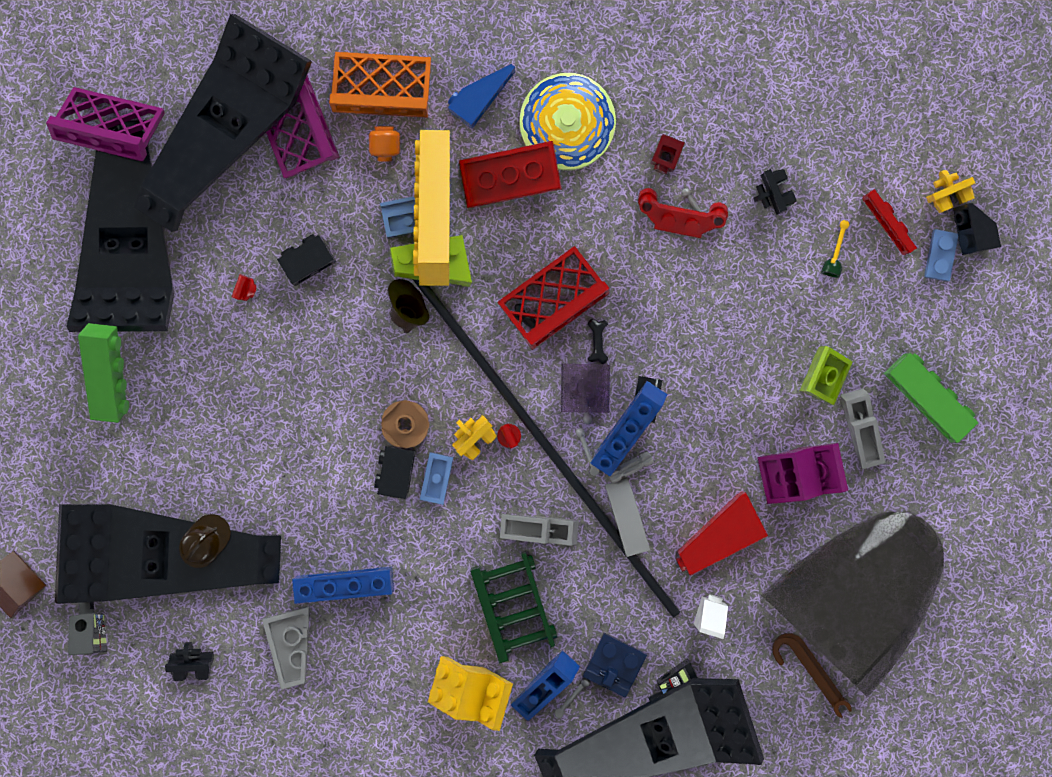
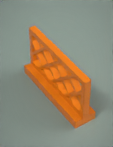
(375, 103)

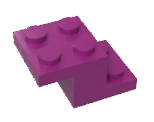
(802, 473)

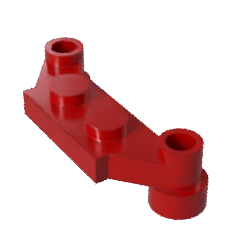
(679, 219)

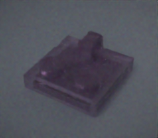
(585, 388)

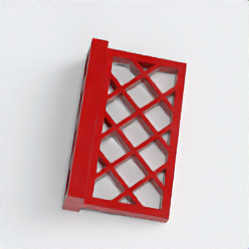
(569, 311)

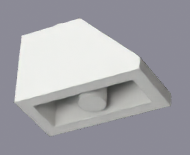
(711, 616)

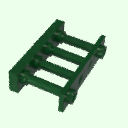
(489, 601)

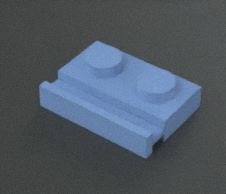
(398, 217)

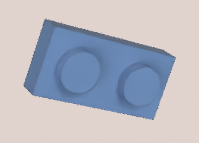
(941, 255)
(436, 478)

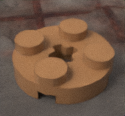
(391, 424)

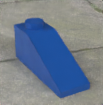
(477, 97)
(546, 685)

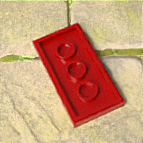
(510, 174)

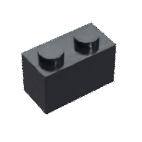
(306, 259)
(395, 472)

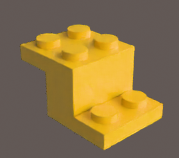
(470, 693)

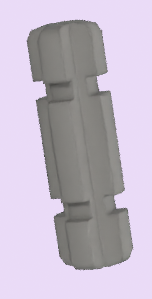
(631, 466)

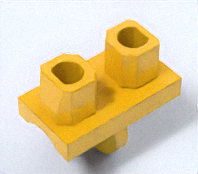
(962, 190)
(470, 433)

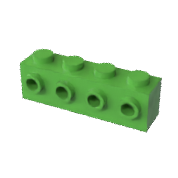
(103, 372)
(931, 398)

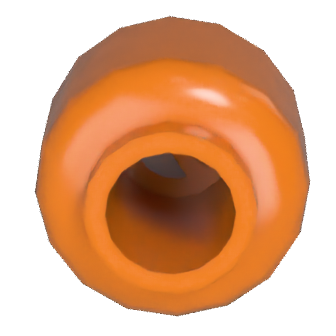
(384, 143)

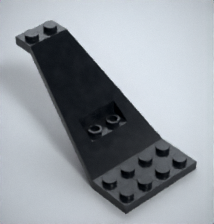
(248, 80)
(123, 254)
(108, 552)
(677, 731)

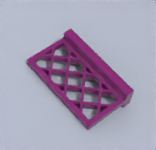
(318, 131)
(98, 136)

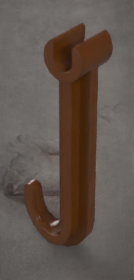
(813, 668)

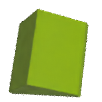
(826, 375)

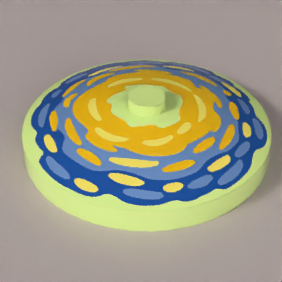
(571, 114)

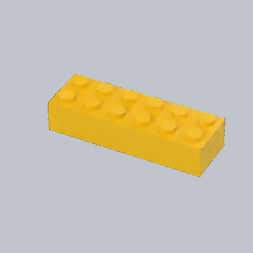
(432, 208)

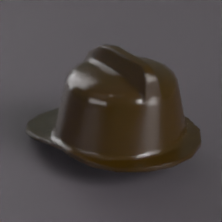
(407, 304)
(204, 540)

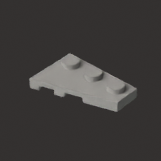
(288, 644)

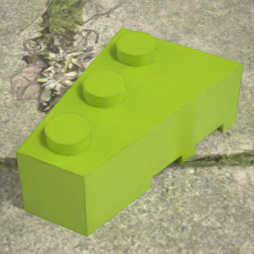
(459, 270)

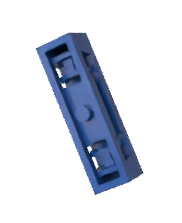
(629, 428)
(343, 585)

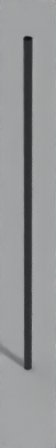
(546, 445)

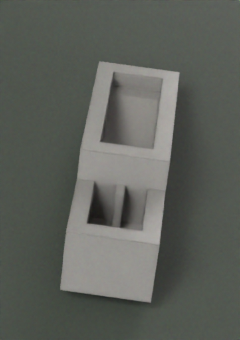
(863, 428)
(627, 517)
(539, 529)

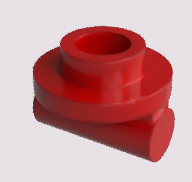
(244, 288)
(509, 435)

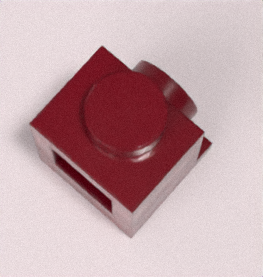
(670, 146)

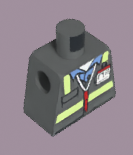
(86, 631)

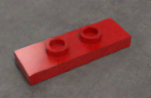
(884, 214)

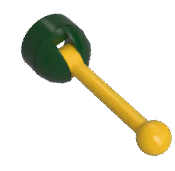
(833, 267)

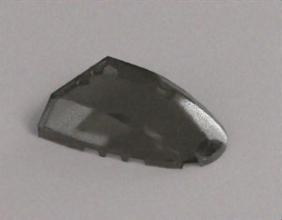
(863, 594)

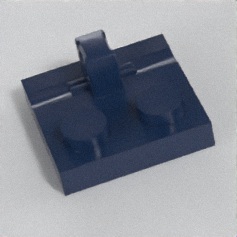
(614, 665)

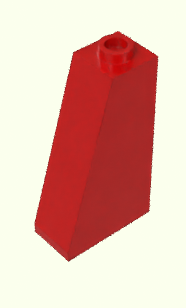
(722, 535)

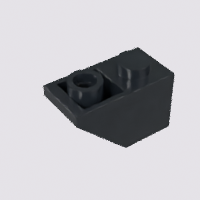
(975, 229)

